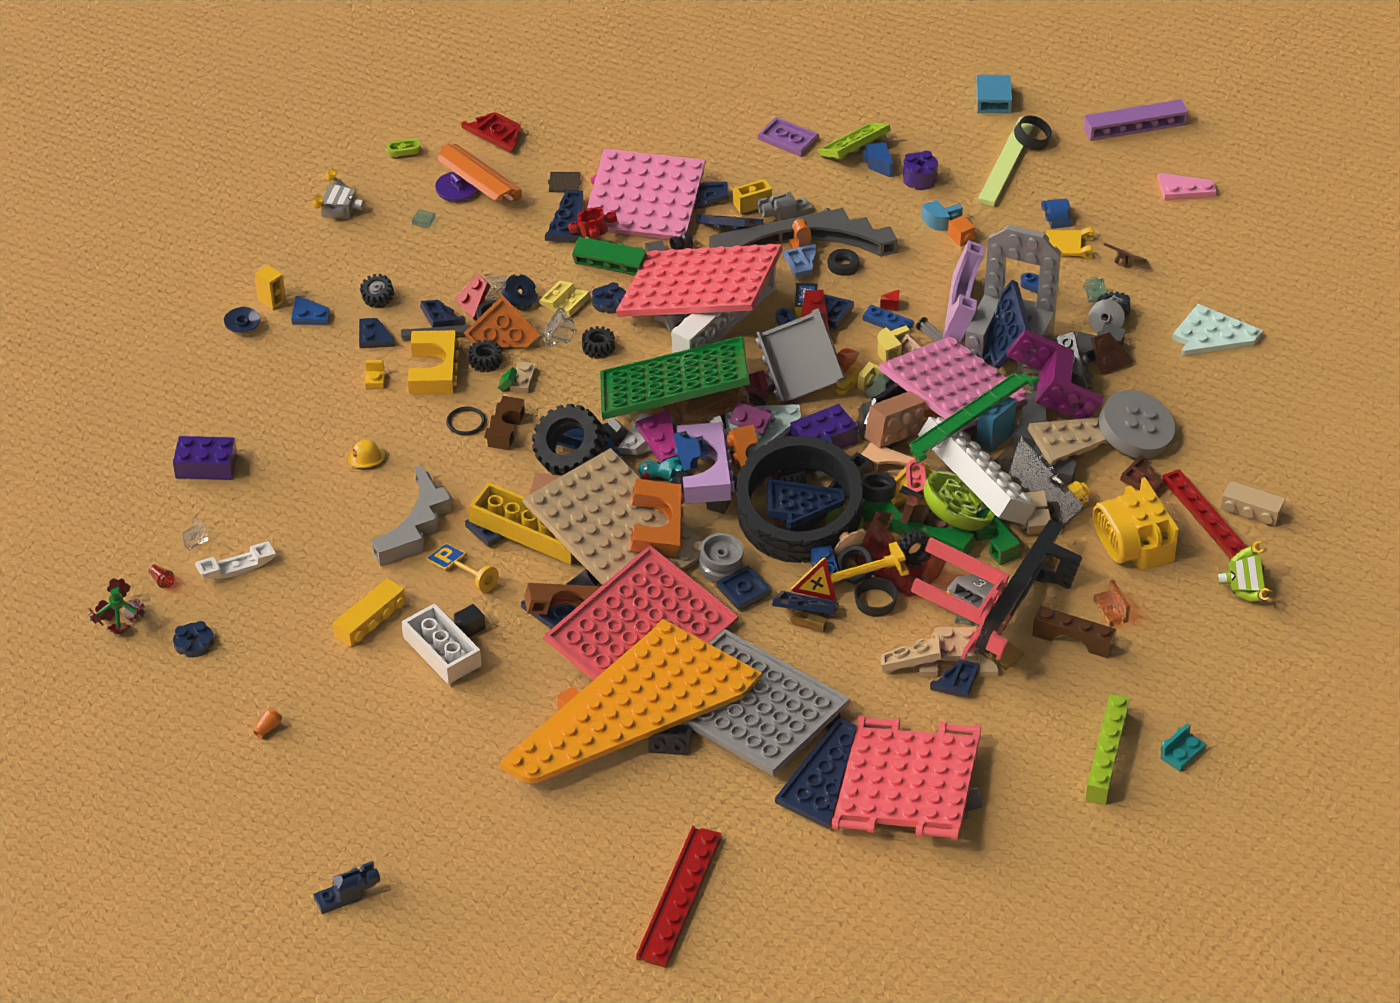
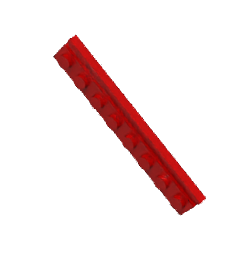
(678, 896)

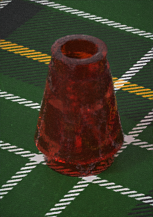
(162, 576)

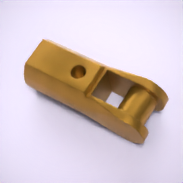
(808, 620)

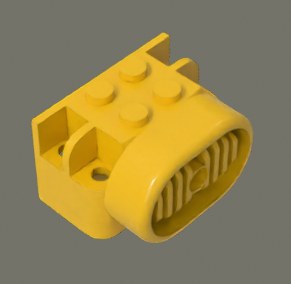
(1135, 526)

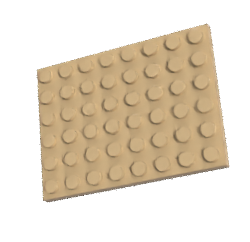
(595, 516)

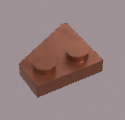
(1109, 352)
(1138, 470)

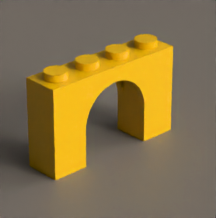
(439, 378)

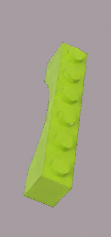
(1107, 749)

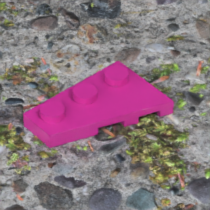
(658, 435)

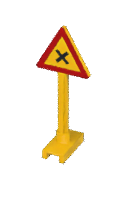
(819, 581)

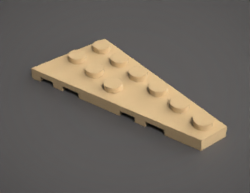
(1066, 437)

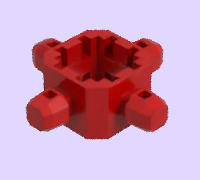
(592, 222)

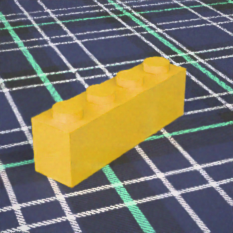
(369, 612)

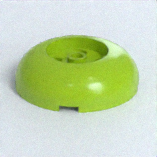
(952, 504)

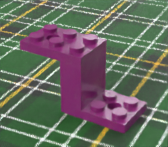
(1055, 374)

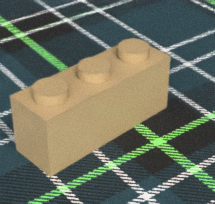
(1252, 503)

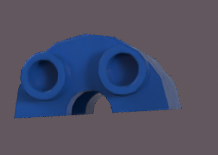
(1057, 212)

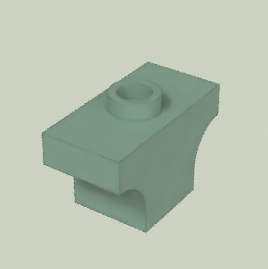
(880, 384)

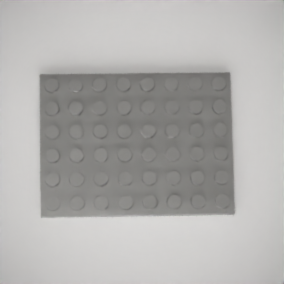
(775, 715)

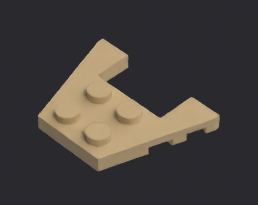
(953, 642)

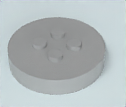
(1136, 424)

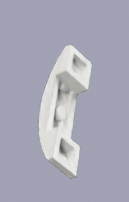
(236, 565)

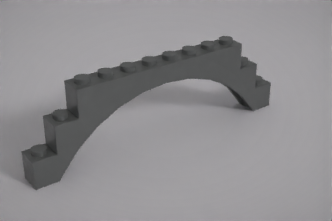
(824, 226)
(1037, 413)

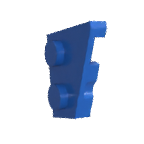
(309, 313)

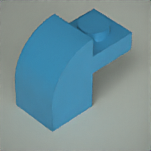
(938, 217)

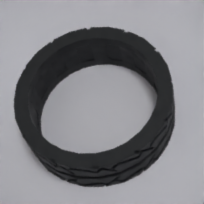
(794, 453)

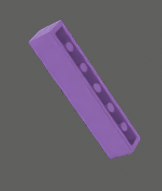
(1135, 120)

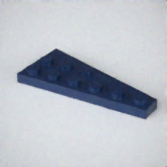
(818, 780)

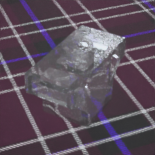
(559, 328)

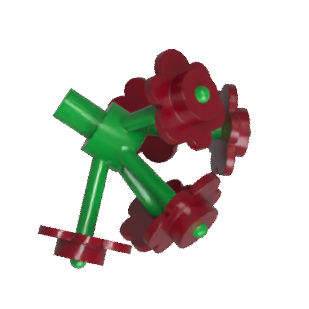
(133, 609)

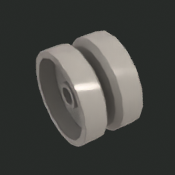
(720, 556)

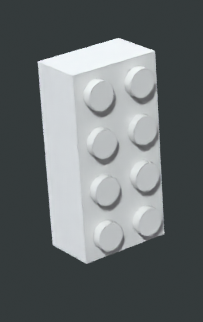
(441, 643)

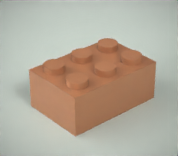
(895, 419)

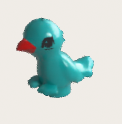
(667, 469)

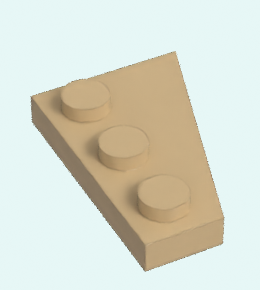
(921, 652)

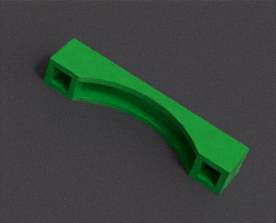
(953, 537)

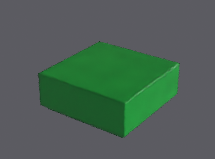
(507, 379)

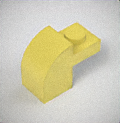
(889, 342)

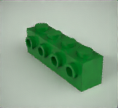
(608, 255)

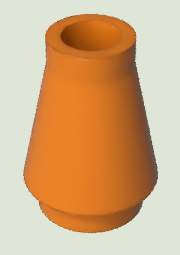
(268, 721)

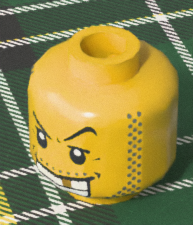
(1080, 490)

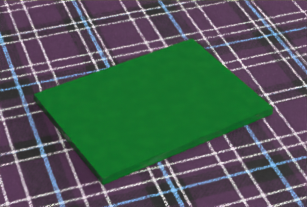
(673, 377)

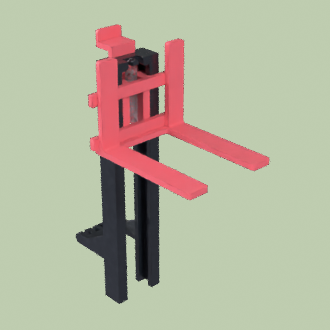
(1001, 600)

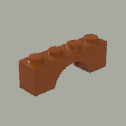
(541, 596)

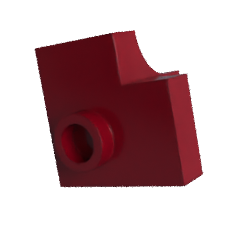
(758, 385)

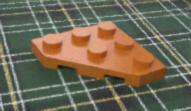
(503, 325)

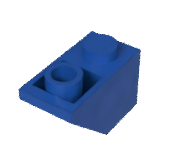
(824, 551)

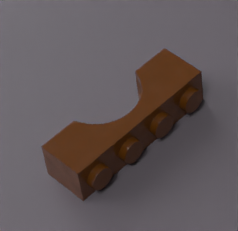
(1095, 636)

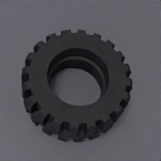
(555, 425)

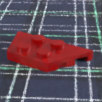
(495, 130)

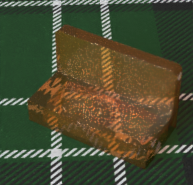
(1113, 605)

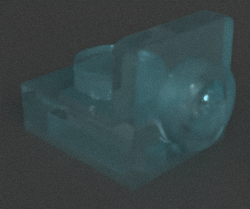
(1094, 288)

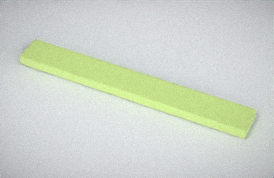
(1003, 167)

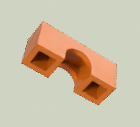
(740, 440)

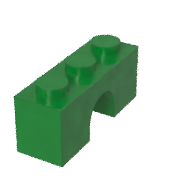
(1003, 544)

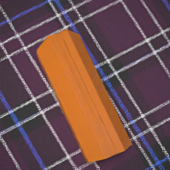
(478, 173)

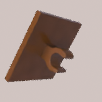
(1124, 255)

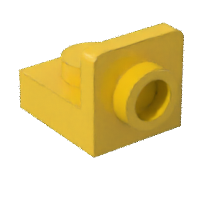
(374, 374)

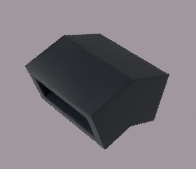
(615, 430)

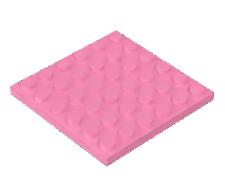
(648, 192)
(946, 376)

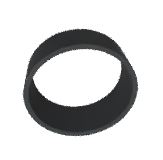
(1026, 140)
(880, 584)

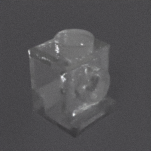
(496, 286)

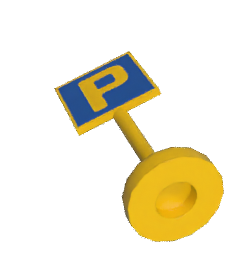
(448, 555)

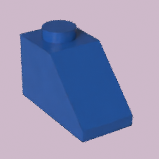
(878, 158)

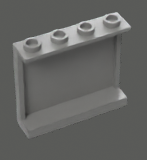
(800, 357)

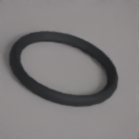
(465, 432)

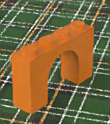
(668, 500)

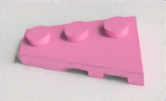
(1185, 187)

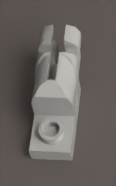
(784, 206)

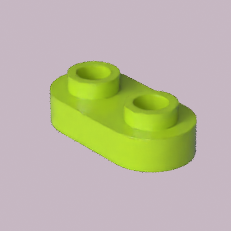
(403, 147)

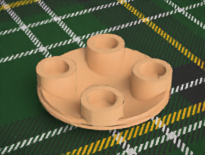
(847, 540)

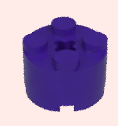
(920, 170)

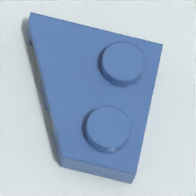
(801, 260)

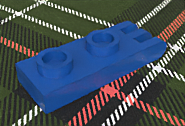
(884, 318)

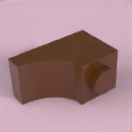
(915, 510)

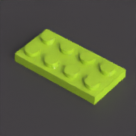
(854, 140)

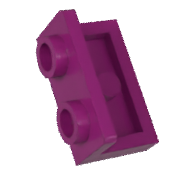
(747, 414)

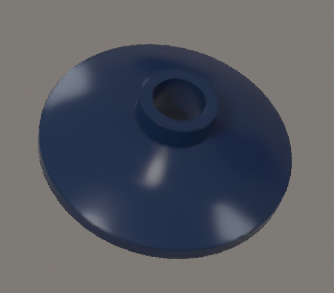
(241, 319)

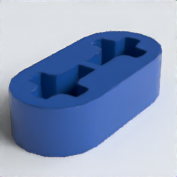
(783, 313)

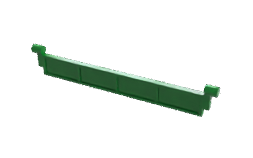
(969, 413)

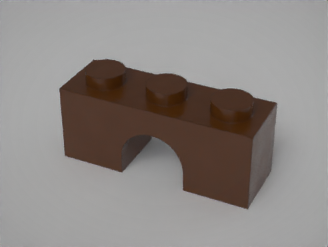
(501, 429)

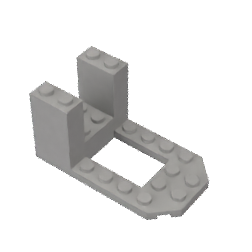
(1027, 247)

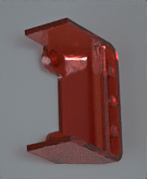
(878, 542)

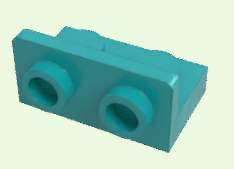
(1181, 748)

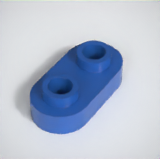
(1030, 282)

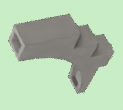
(422, 521)

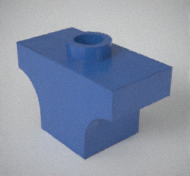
(689, 449)

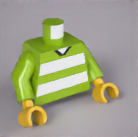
(1246, 575)

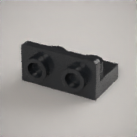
(671, 741)

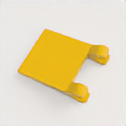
(1070, 241)

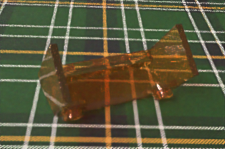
(708, 406)

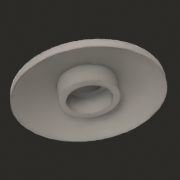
(1114, 311)

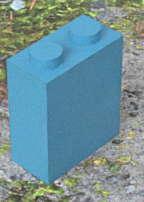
(993, 94)
(996, 425)

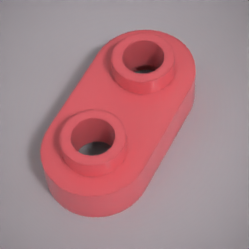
(916, 478)

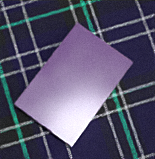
(788, 136)

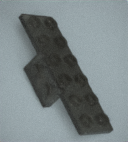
(1034, 475)

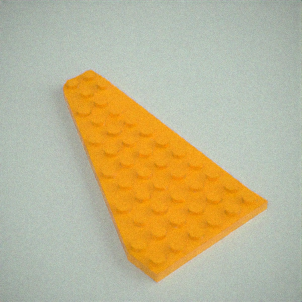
(644, 692)

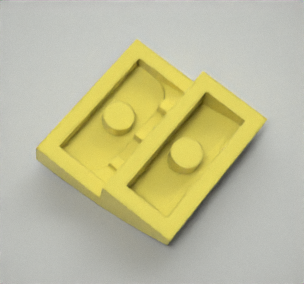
(565, 296)

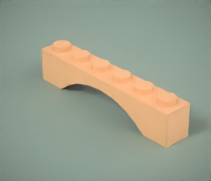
(890, 461)

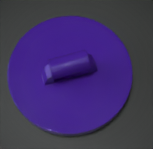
(454, 188)

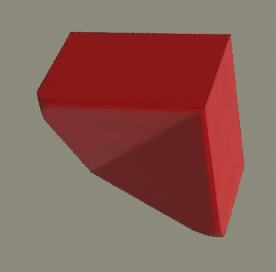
(890, 300)

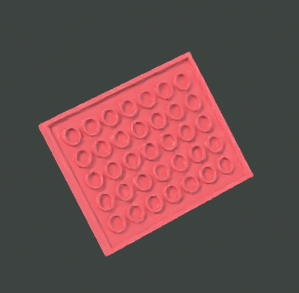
(700, 280)
(631, 607)

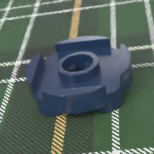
(511, 293)
(601, 297)
(196, 630)

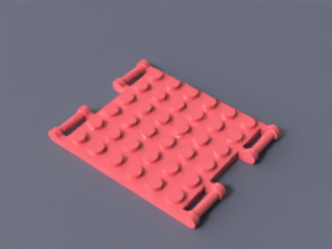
(907, 778)

